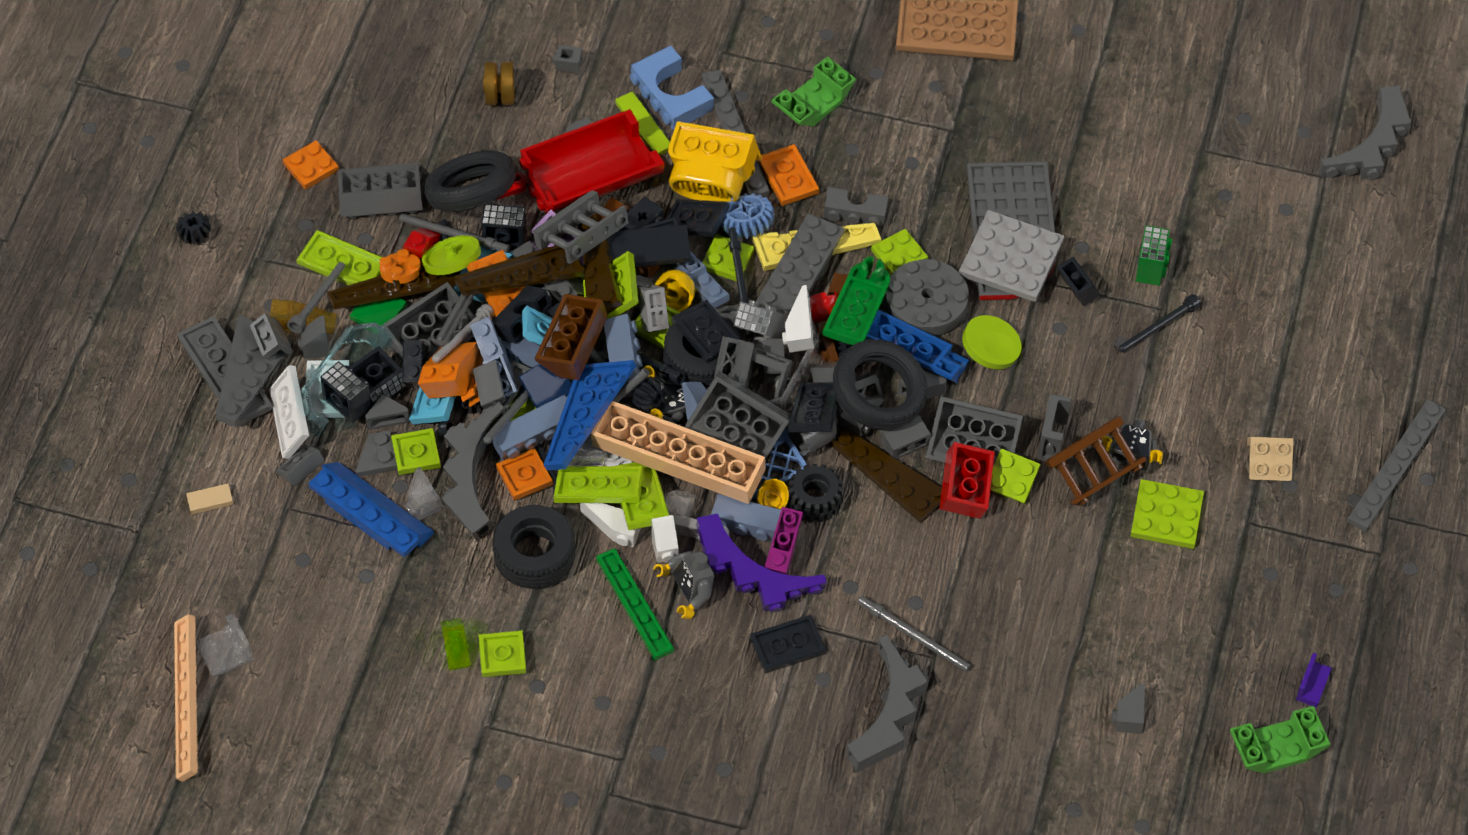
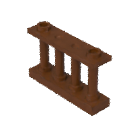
(1077, 451)

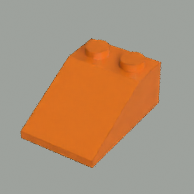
(450, 374)

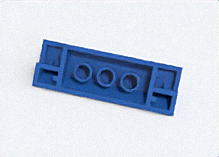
(928, 350)
(369, 509)

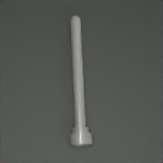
(483, 312)

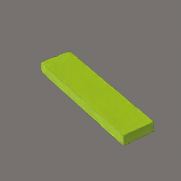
(648, 129)

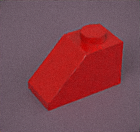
(420, 241)

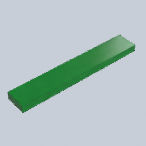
(634, 604)

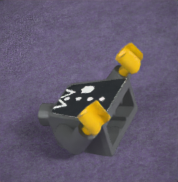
(673, 407)
(1138, 440)
(693, 578)

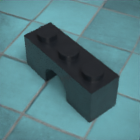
(509, 321)

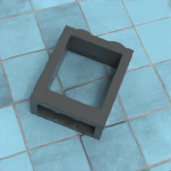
(773, 361)

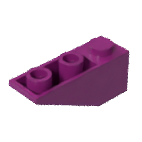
(784, 541)

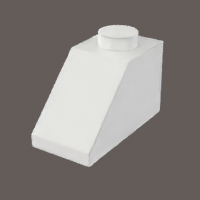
(664, 538)

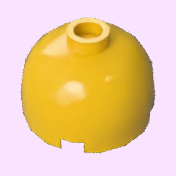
(678, 289)

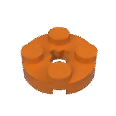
(400, 266)

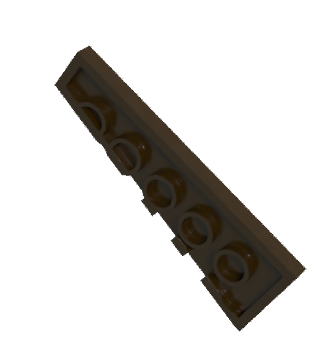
(525, 270)
(599, 274)
(378, 289)
(901, 483)

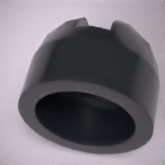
(444, 426)

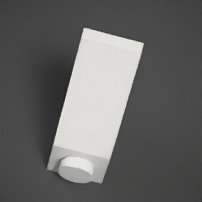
(799, 324)
(611, 522)

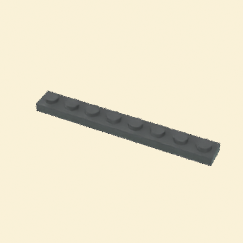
(730, 120)
(1396, 465)

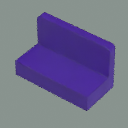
(1313, 682)

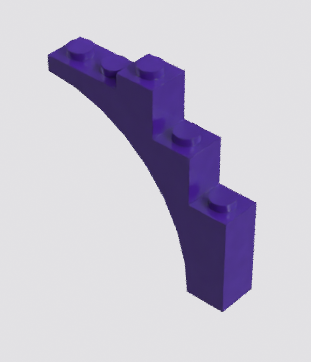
(746, 573)

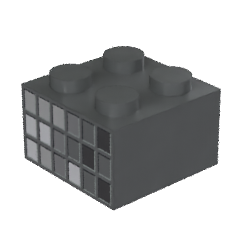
(761, 319)

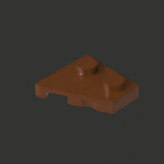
(826, 345)

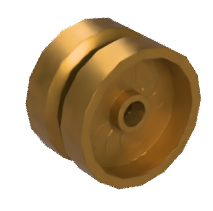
(498, 83)

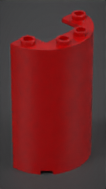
(593, 157)

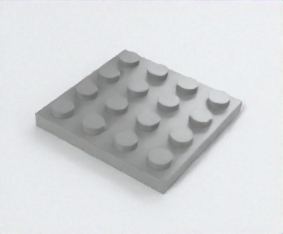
(1011, 255)

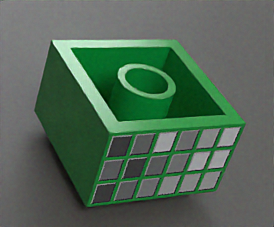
(1153, 255)

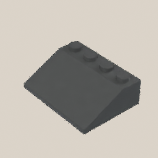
(379, 190)
(425, 320)
(738, 416)
(974, 427)

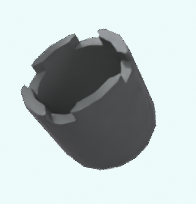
(811, 441)

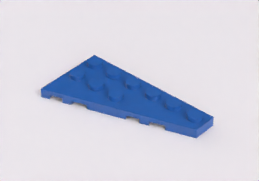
(584, 408)

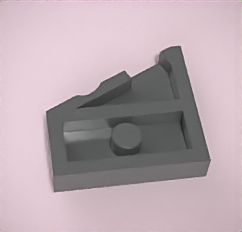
(377, 455)

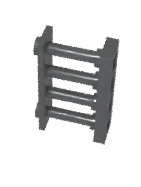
(572, 216)

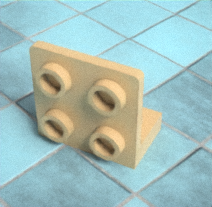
(1270, 458)

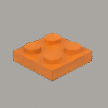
(310, 165)
(524, 474)

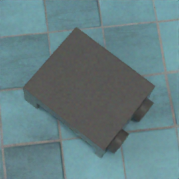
(1057, 412)

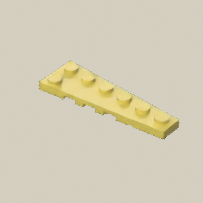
(772, 246)

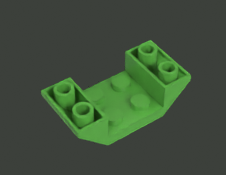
(818, 95)
(1281, 743)

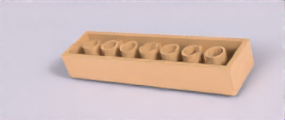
(679, 452)

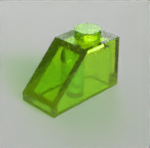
(455, 643)

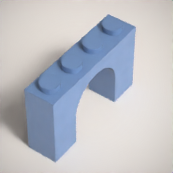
(679, 108)

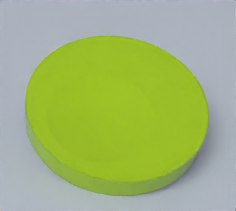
(451, 255)
(991, 342)

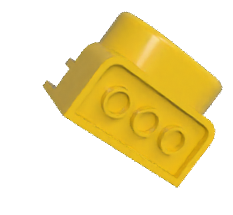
(711, 162)

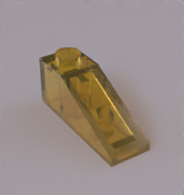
(285, 309)

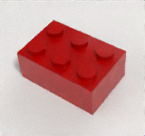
(967, 480)

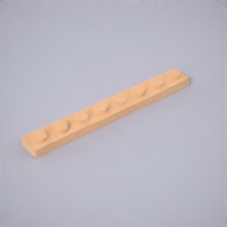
(185, 698)

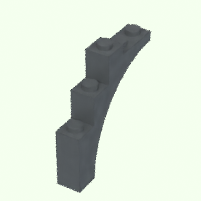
(1368, 156)
(461, 469)
(885, 735)

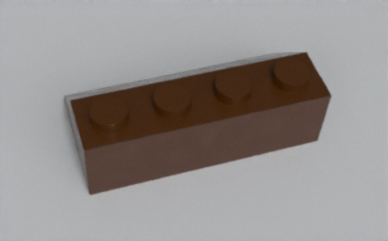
(572, 336)

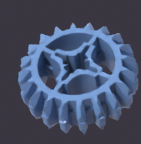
(749, 216)

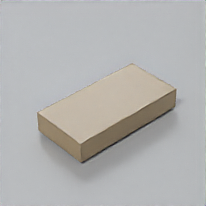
(209, 499)

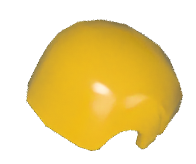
(773, 494)

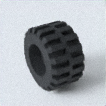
(815, 478)

